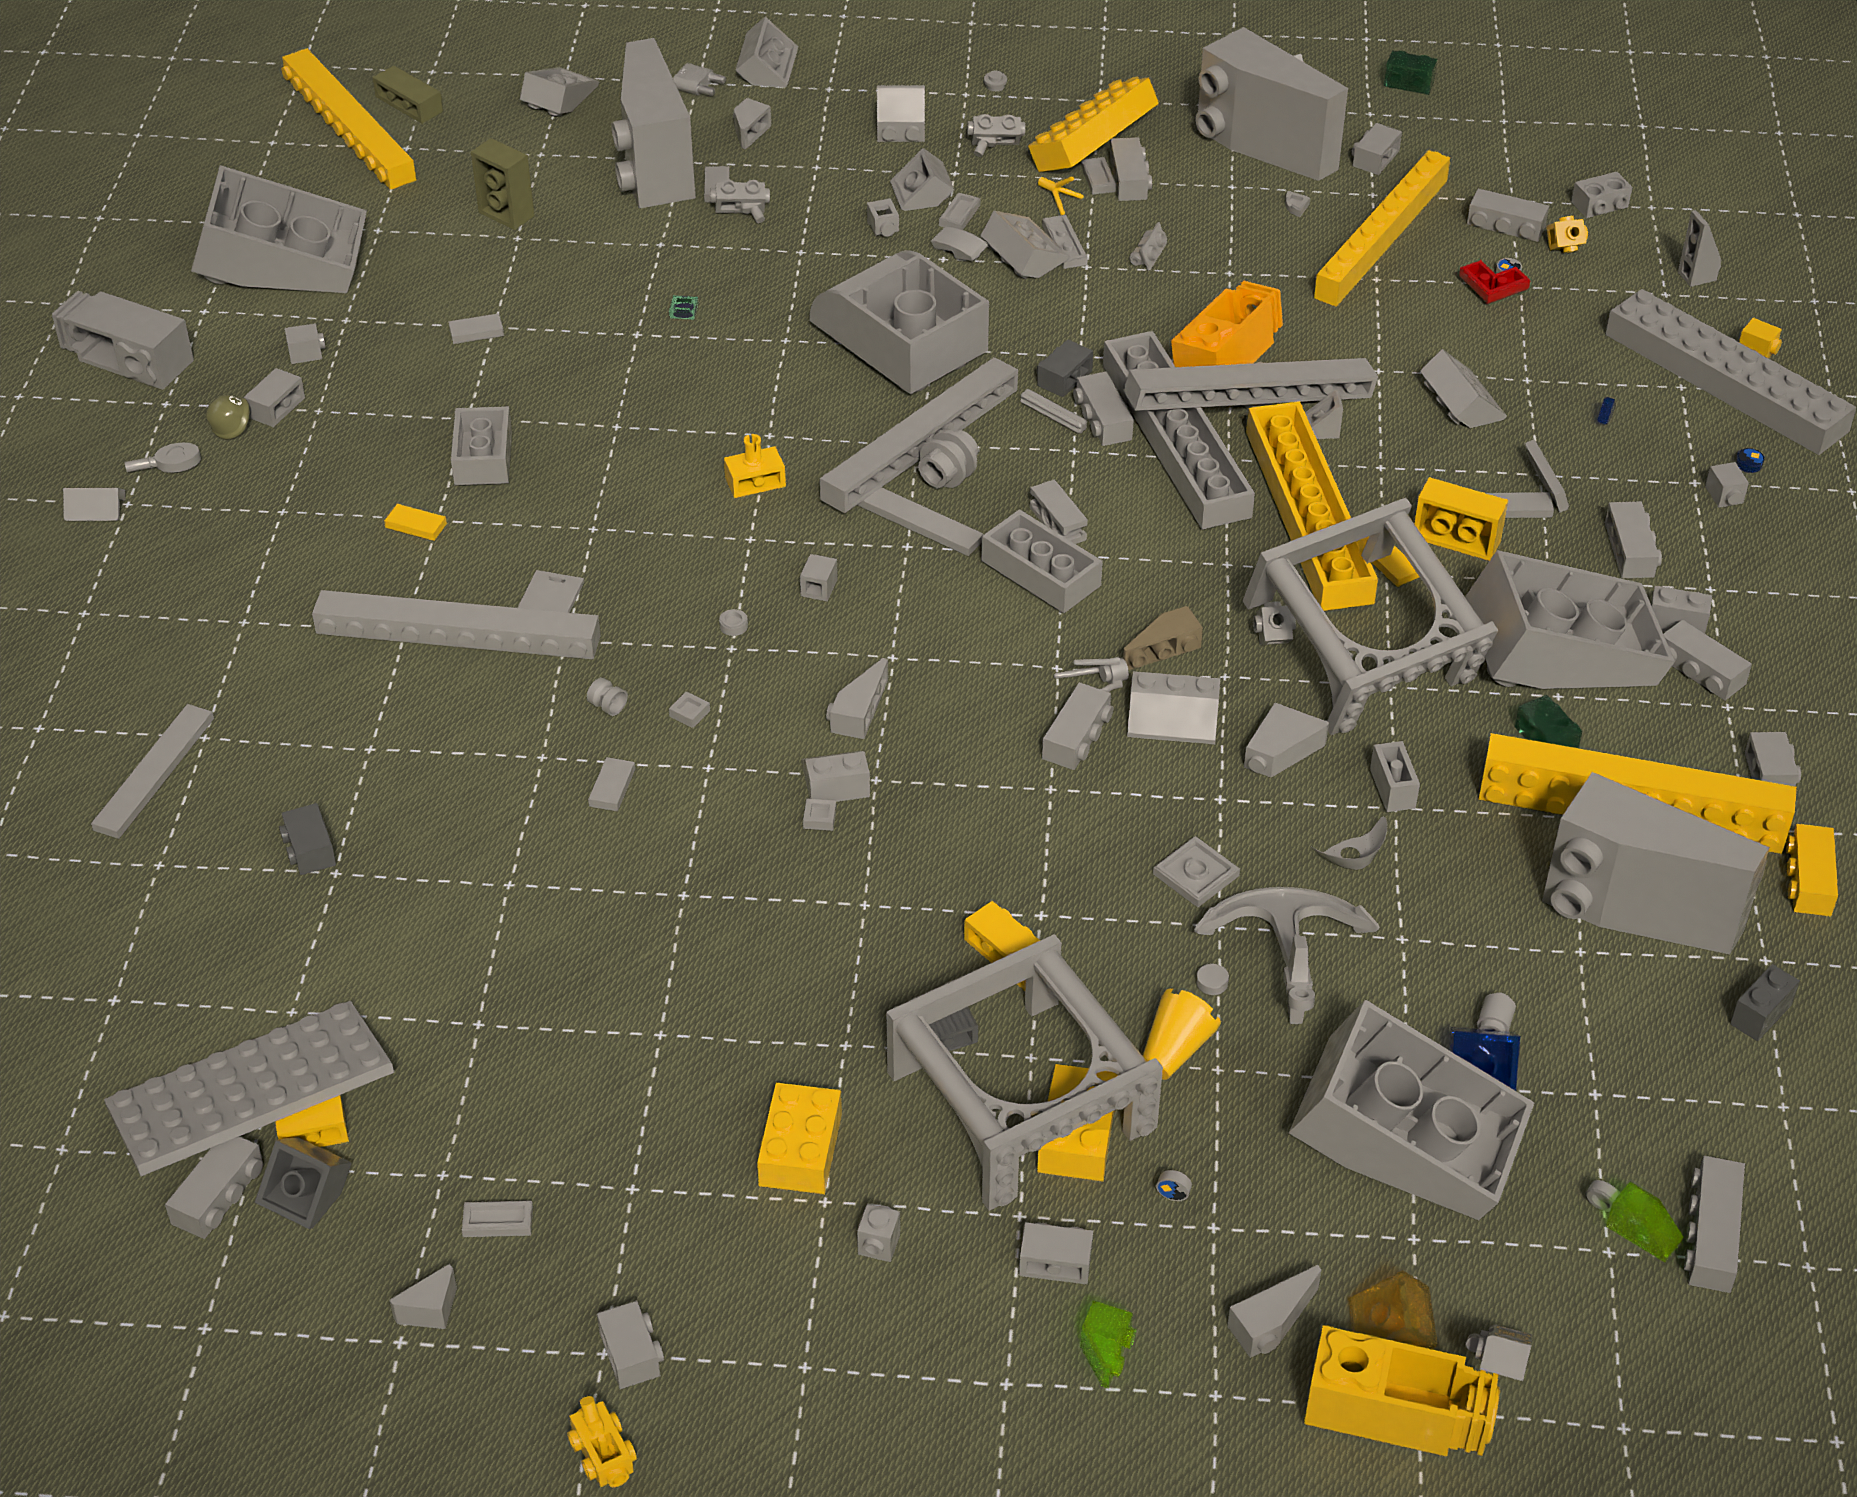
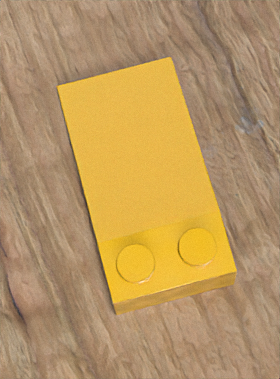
(1086, 1148)

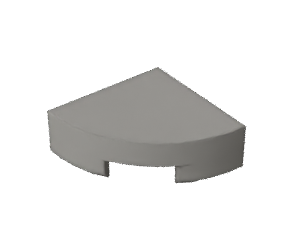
(1296, 203)

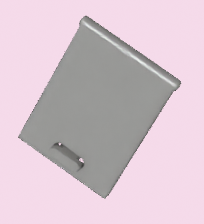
(551, 592)

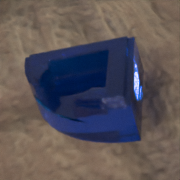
(1607, 410)

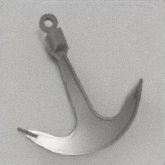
(1284, 910)

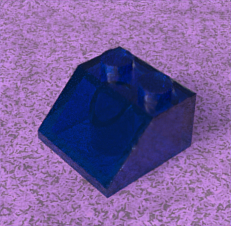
(1489, 1051)

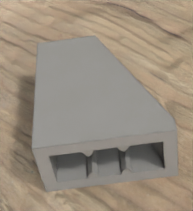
(1284, 740)

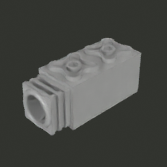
(124, 337)

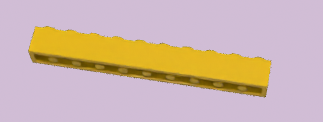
(349, 119)
(1381, 228)

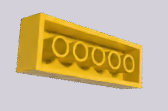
(1093, 124)

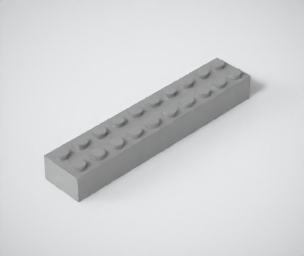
(1731, 371)
(1183, 440)

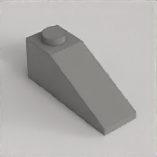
(1700, 255)
(858, 702)
(1268, 1316)

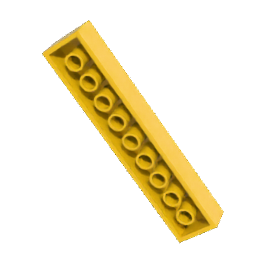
(1309, 502)
(1551, 776)

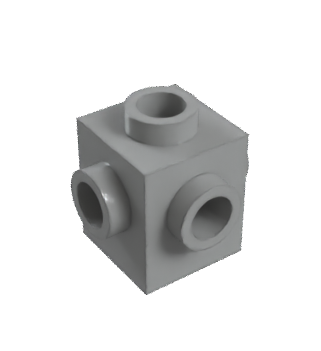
(1274, 633)

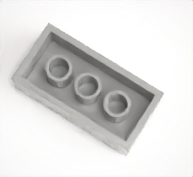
(1041, 561)

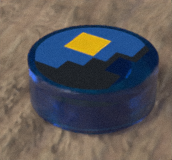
(1750, 460)

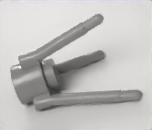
(1111, 671)

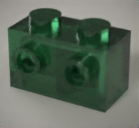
(1410, 72)
(1547, 723)

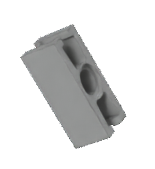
(1058, 511)

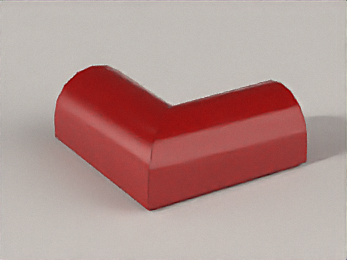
(1494, 286)

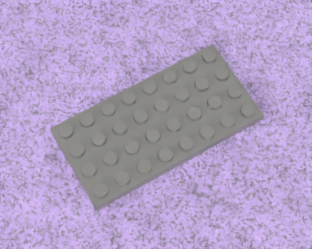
(247, 1087)

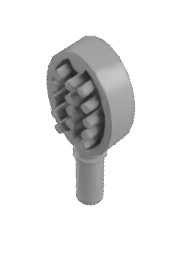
(170, 458)

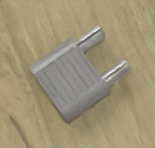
(696, 79)

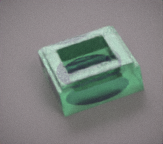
(683, 307)

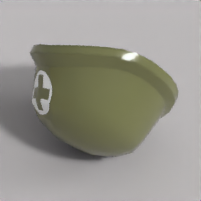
(228, 416)

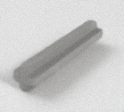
(1053, 411)

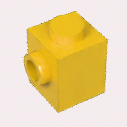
(1761, 337)

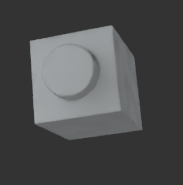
(304, 343)
(1726, 484)
(818, 577)

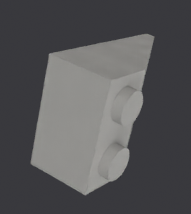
(556, 89)

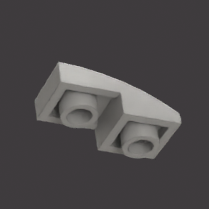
(960, 242)

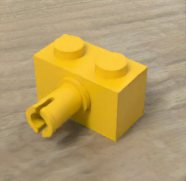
(755, 469)

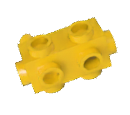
(598, 1437)

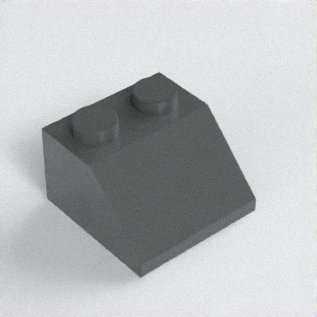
(302, 1181)

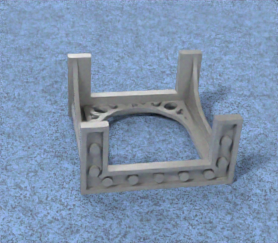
(1347, 677)
(1048, 980)

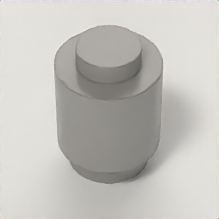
(1496, 1012)

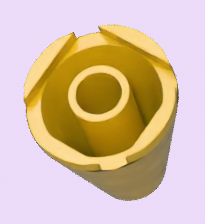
(1179, 1030)

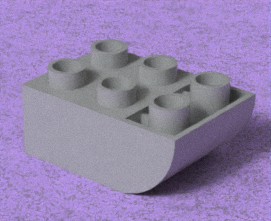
(906, 319)

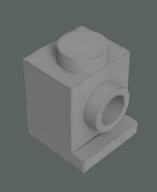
(883, 224)

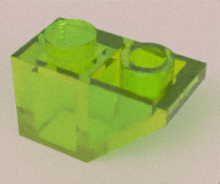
(1104, 1338)

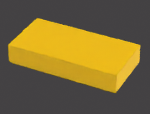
(415, 522)

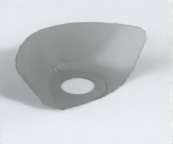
(1367, 845)

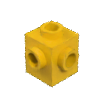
(1567, 234)

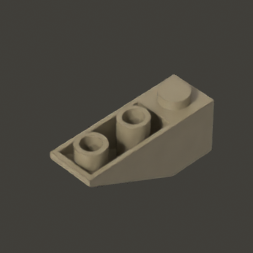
(1165, 637)

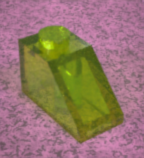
(1644, 1222)

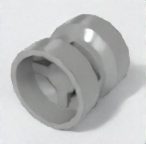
(608, 697)

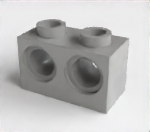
(1601, 194)

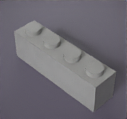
(1715, 1224)

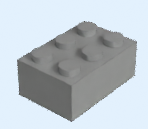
(481, 445)

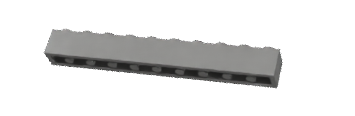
(1249, 383)
(902, 444)
(457, 624)

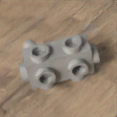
(994, 131)
(741, 198)

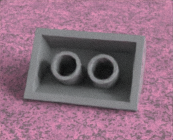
(766, 56)
(1022, 244)
(1460, 391)
(1173, 707)

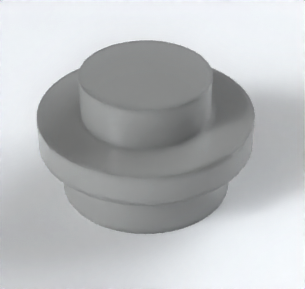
(995, 81)

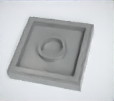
(1196, 871)

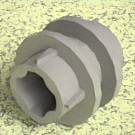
(948, 458)

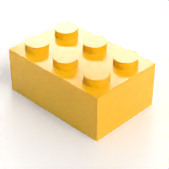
(1460, 518)
(799, 1138)

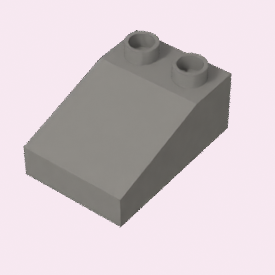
(1270, 105)
(653, 130)
(277, 236)
(1567, 626)
(1652, 869)
(1412, 1114)

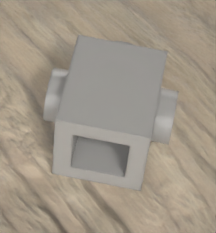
(878, 1232)

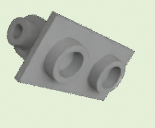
(1149, 247)

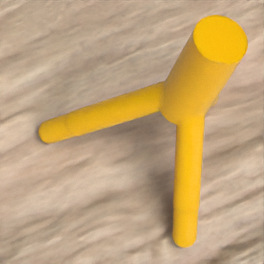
(1055, 188)

